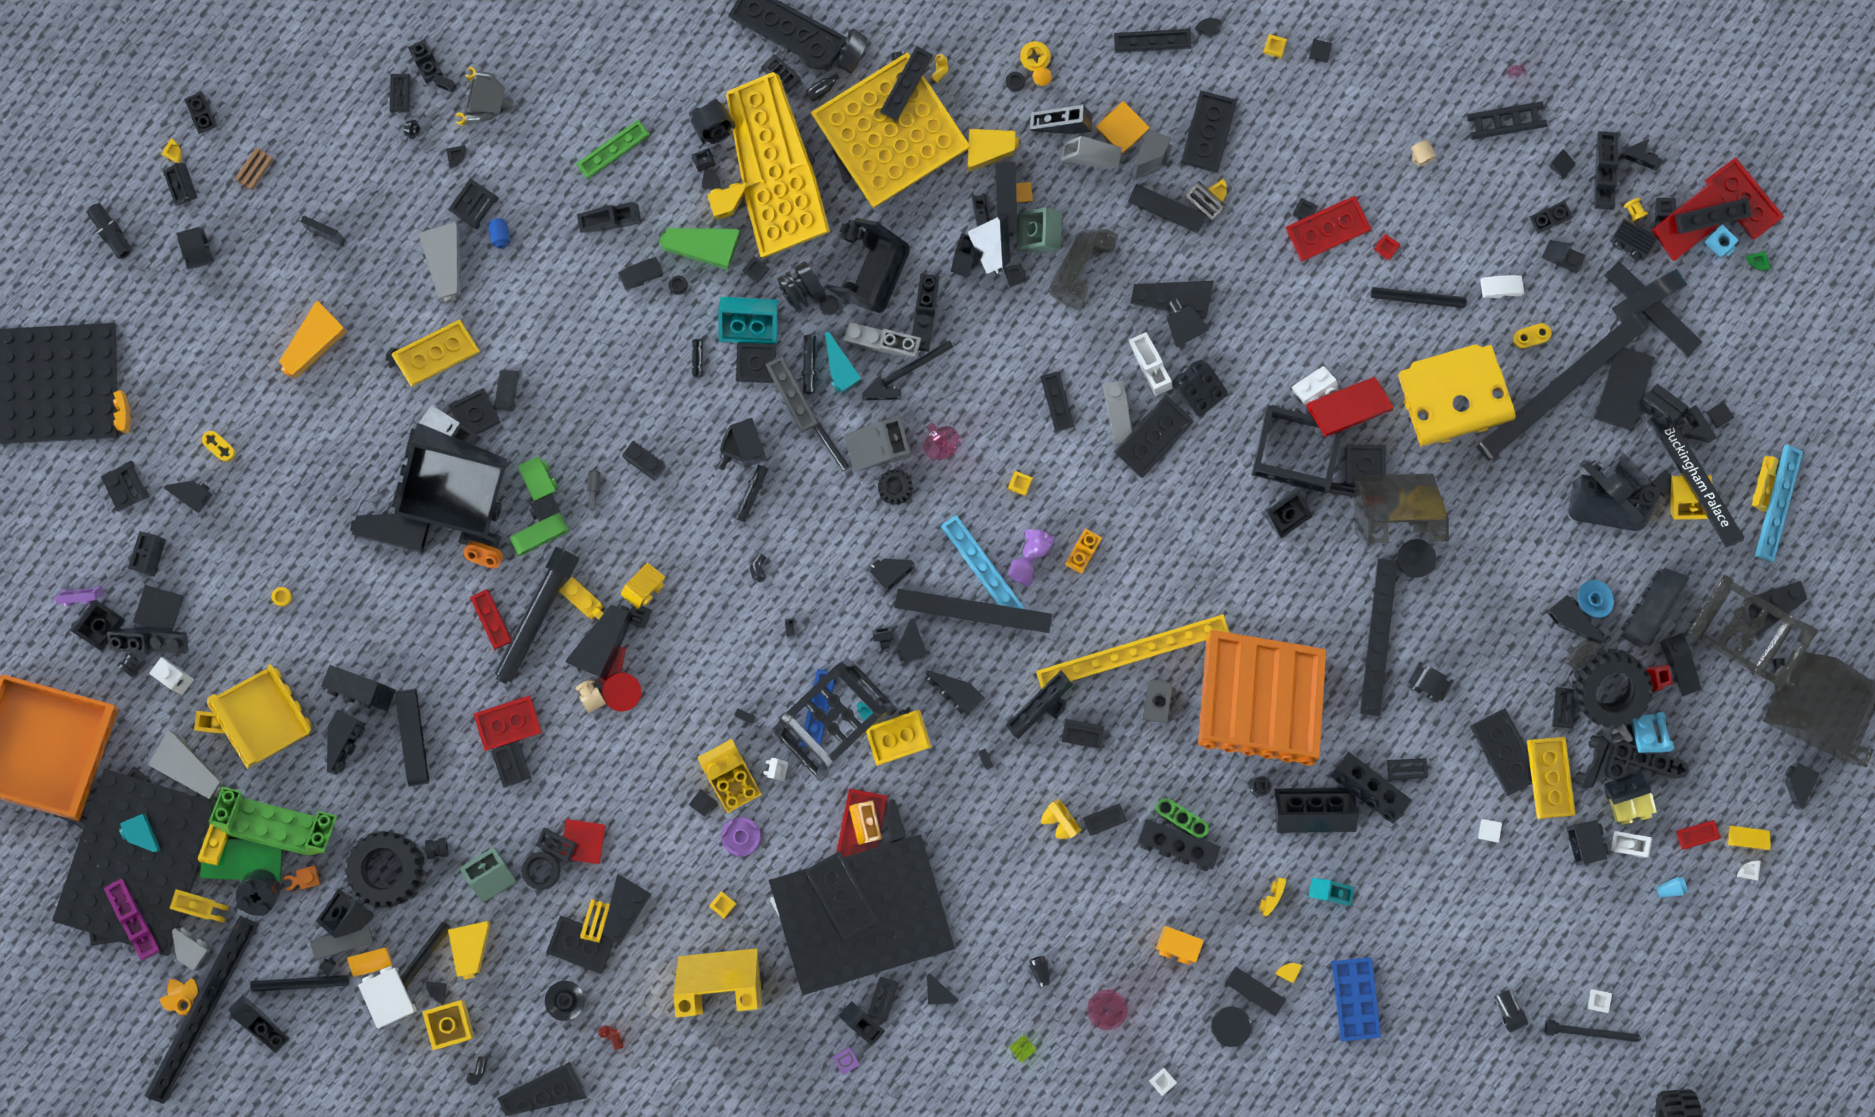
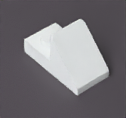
(1631, 844)

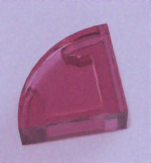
(1515, 71)

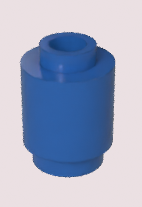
(499, 233)

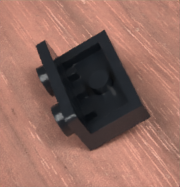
(1627, 788)

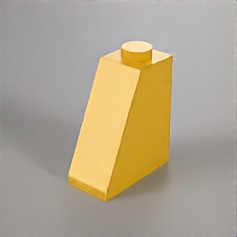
(990, 147)
(468, 948)

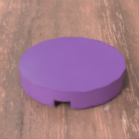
(740, 842)

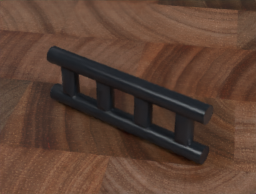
(1514, 111)

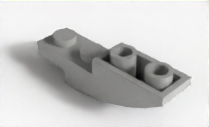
(882, 340)

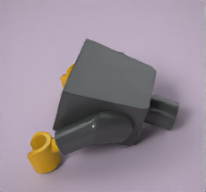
(484, 98)

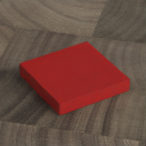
(588, 836)

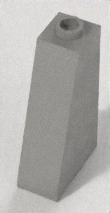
(443, 259)
(183, 765)

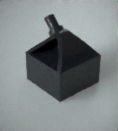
(741, 445)

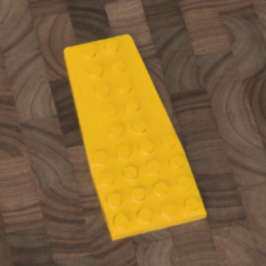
(774, 167)

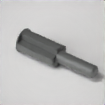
(593, 487)

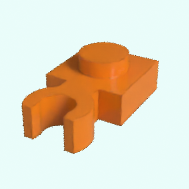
(305, 878)

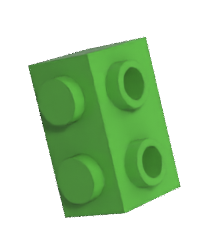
(538, 479)

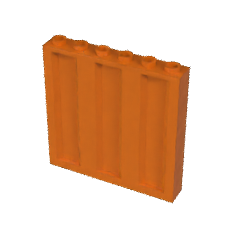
(1262, 697)

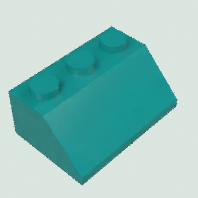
(748, 320)

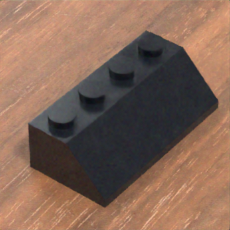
(1653, 607)
(1315, 810)

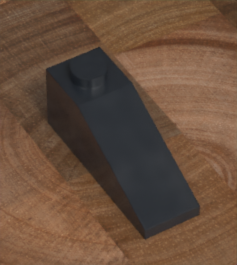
(1062, 120)
(1681, 663)

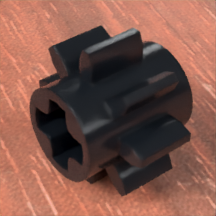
(851, 231)

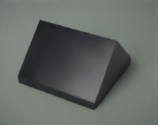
(1288, 513)
(95, 624)

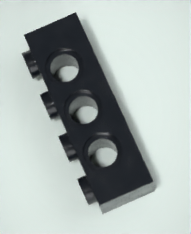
(1383, 795)
(1209, 850)

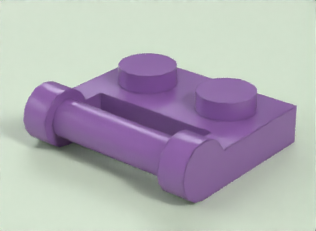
(85, 596)

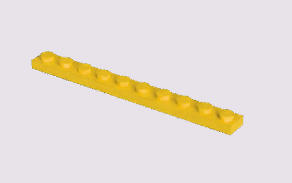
(1134, 650)

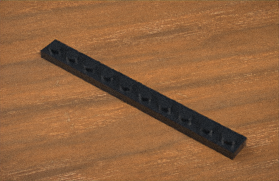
(201, 1009)

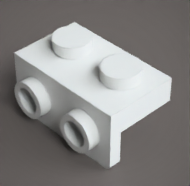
(1315, 386)

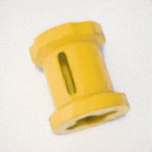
(1636, 209)

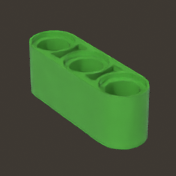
(539, 534)
(1192, 819)

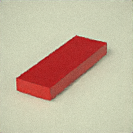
(491, 619)

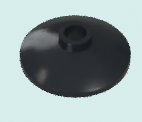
(554, 998)

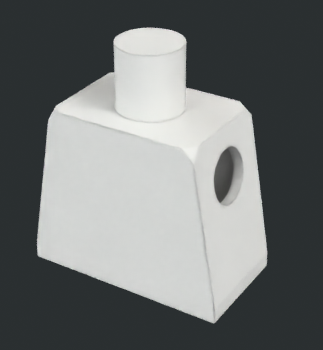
(170, 676)

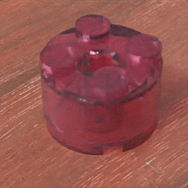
(1103, 1020)

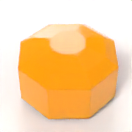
(1042, 76)

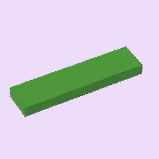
(613, 149)

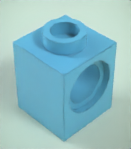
(1722, 233)

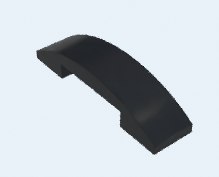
(1650, 295)

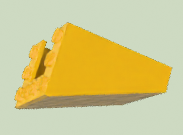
(717, 973)

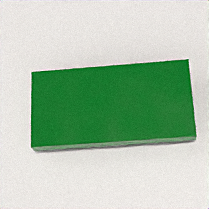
(242, 858)

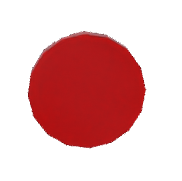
(621, 691)

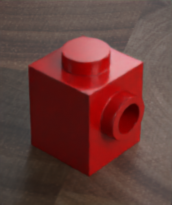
(1660, 676)

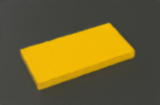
(435, 353)
(1551, 777)

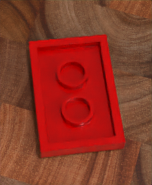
(507, 723)

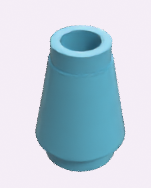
(1672, 888)

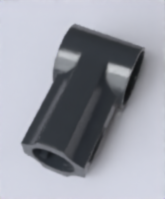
(1512, 1014)

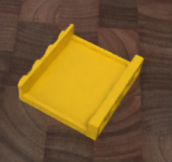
(260, 716)

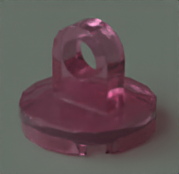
(941, 441)

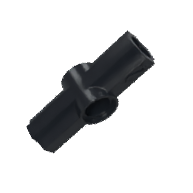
(109, 230)

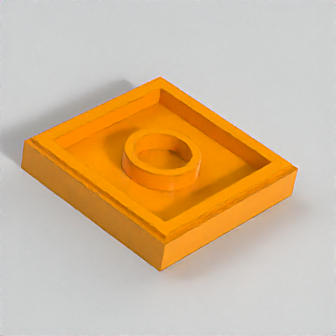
(1122, 127)

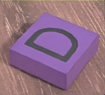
(846, 1060)

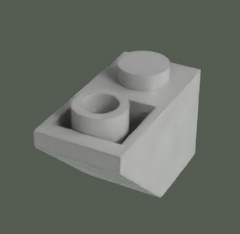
(188, 950)

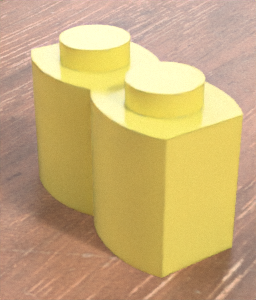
(1637, 807)

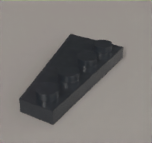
(1159, 294)
(545, 1091)

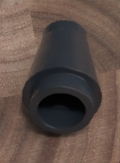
(1040, 970)

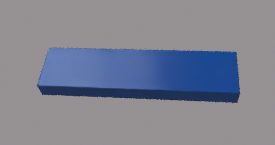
(814, 727)

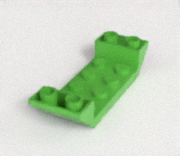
(271, 824)

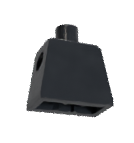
(1184, 322)

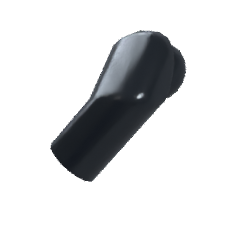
(755, 568)
(475, 1077)

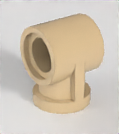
(1423, 153)
(590, 696)

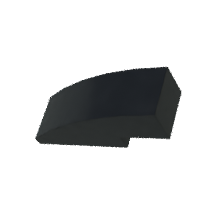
(609, 217)

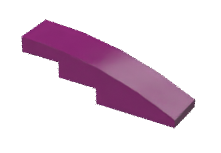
(132, 919)

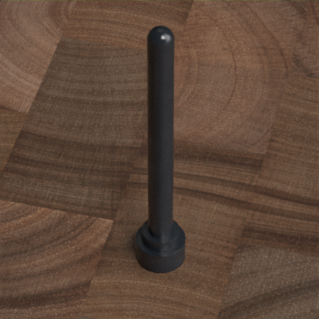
(1553, 1027)

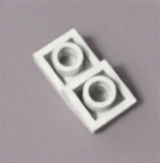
(1502, 286)

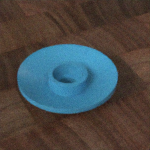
(1600, 594)

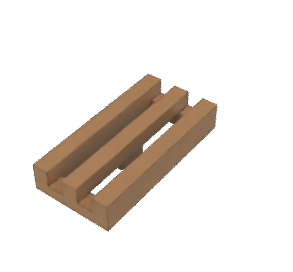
(256, 152)

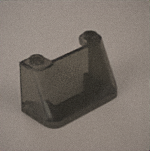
(1066, 285)

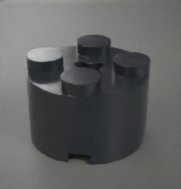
(712, 122)
(193, 247)
(1431, 682)
(258, 892)

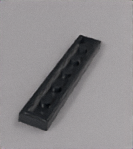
(1658, 313)

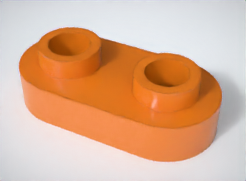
(482, 554)

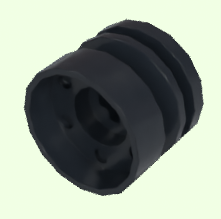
(801, 287)

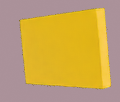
(898, 737)

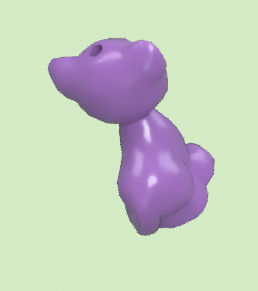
(1037, 546)

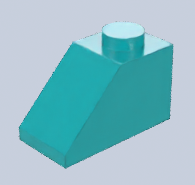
(139, 832)
(1331, 891)

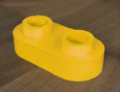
(1532, 335)

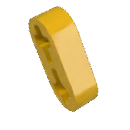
(221, 443)

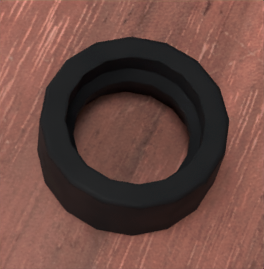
(526, 867)

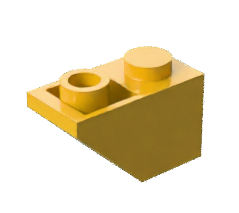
(726, 201)

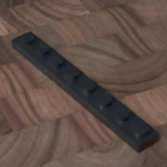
(1378, 637)

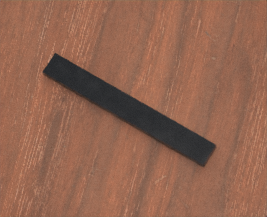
(973, 610)

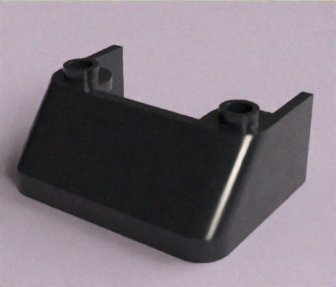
(880, 269)

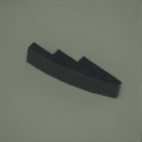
(1606, 170)

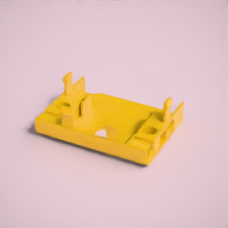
(1437, 380)

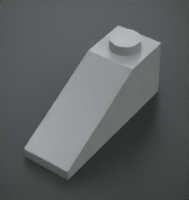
(1117, 410)

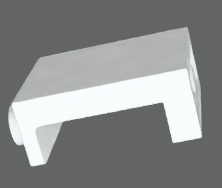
(386, 997)

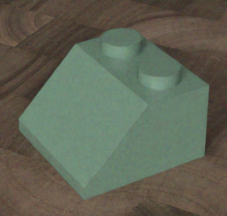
(1039, 230)

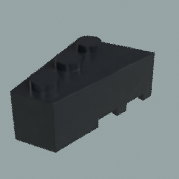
(357, 688)

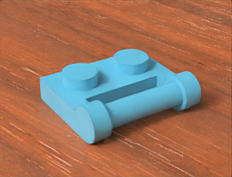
(1646, 736)

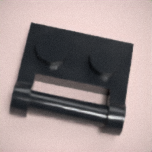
(467, 201)
(118, 487)

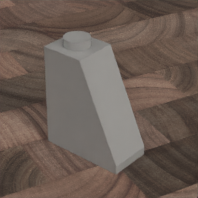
(1091, 153)

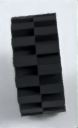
(891, 475)

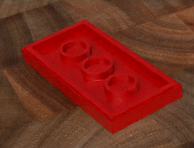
(1736, 183)
(1328, 228)
(1667, 233)
(1349, 406)
(847, 840)

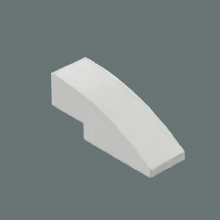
(1151, 364)

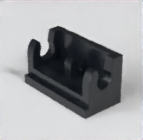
(147, 553)
(1082, 733)

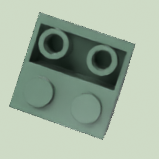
(488, 874)

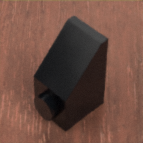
(963, 256)
(190, 493)
(911, 645)
(1800, 783)
(861, 1023)

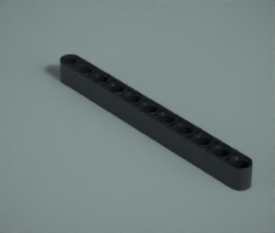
(1562, 386)

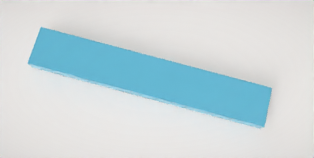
(1779, 503)
(980, 563)

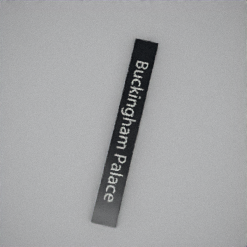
(1699, 483)

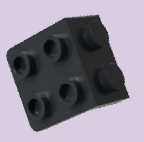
(1200, 387)

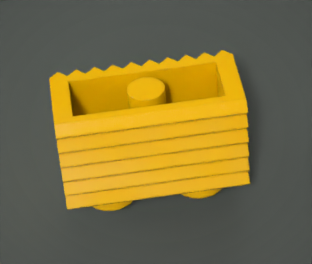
(643, 585)

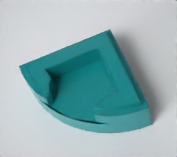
(863, 710)

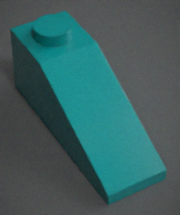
(842, 371)

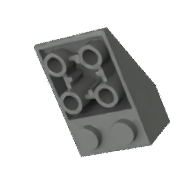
(877, 444)

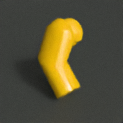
(942, 68)

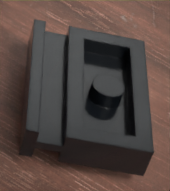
(511, 764)

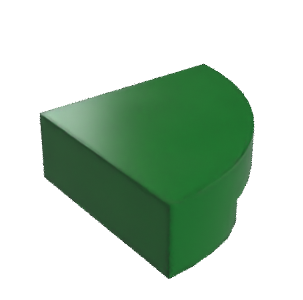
(1759, 261)

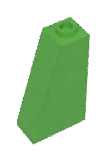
(703, 245)

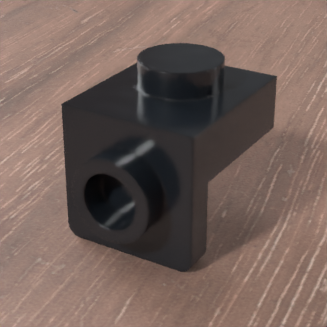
(544, 508)

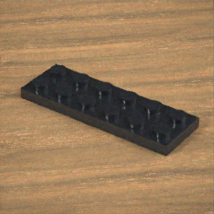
(780, 23)

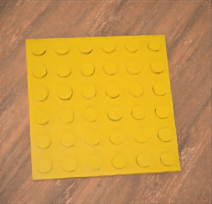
(886, 153)

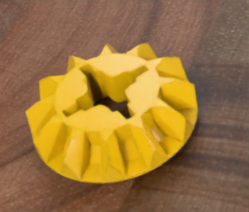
(1040, 49)

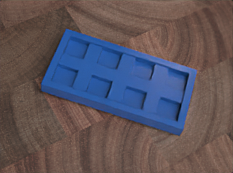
(1356, 999)

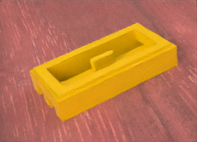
(599, 905)

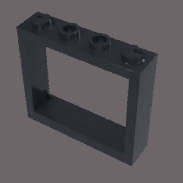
(1288, 476)

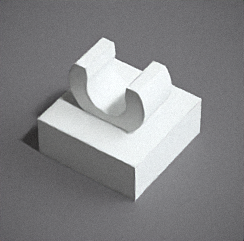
(777, 769)

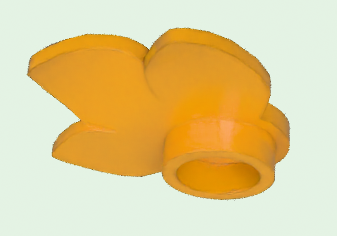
(178, 994)

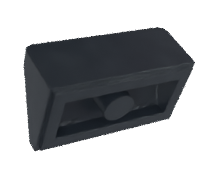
(180, 183)
(506, 390)

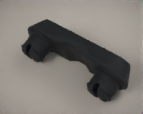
(1589, 778)

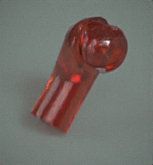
(612, 1034)

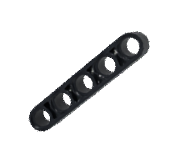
(412, 737)

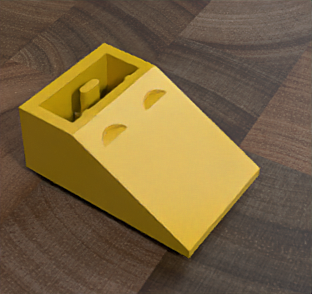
(729, 775)

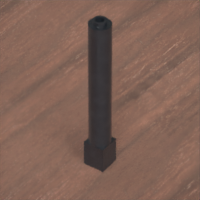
(559, 567)

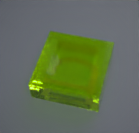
(1022, 1048)

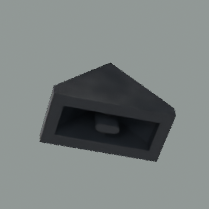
(938, 993)

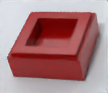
(1387, 247)

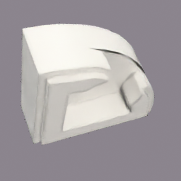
(1750, 870)

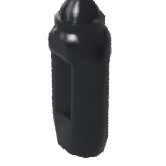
(821, 87)

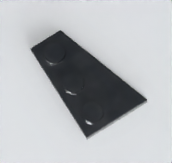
(1783, 598)
(624, 909)

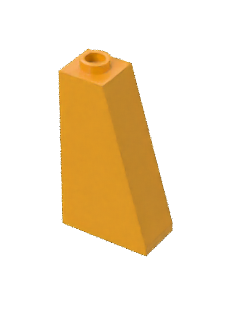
(311, 341)

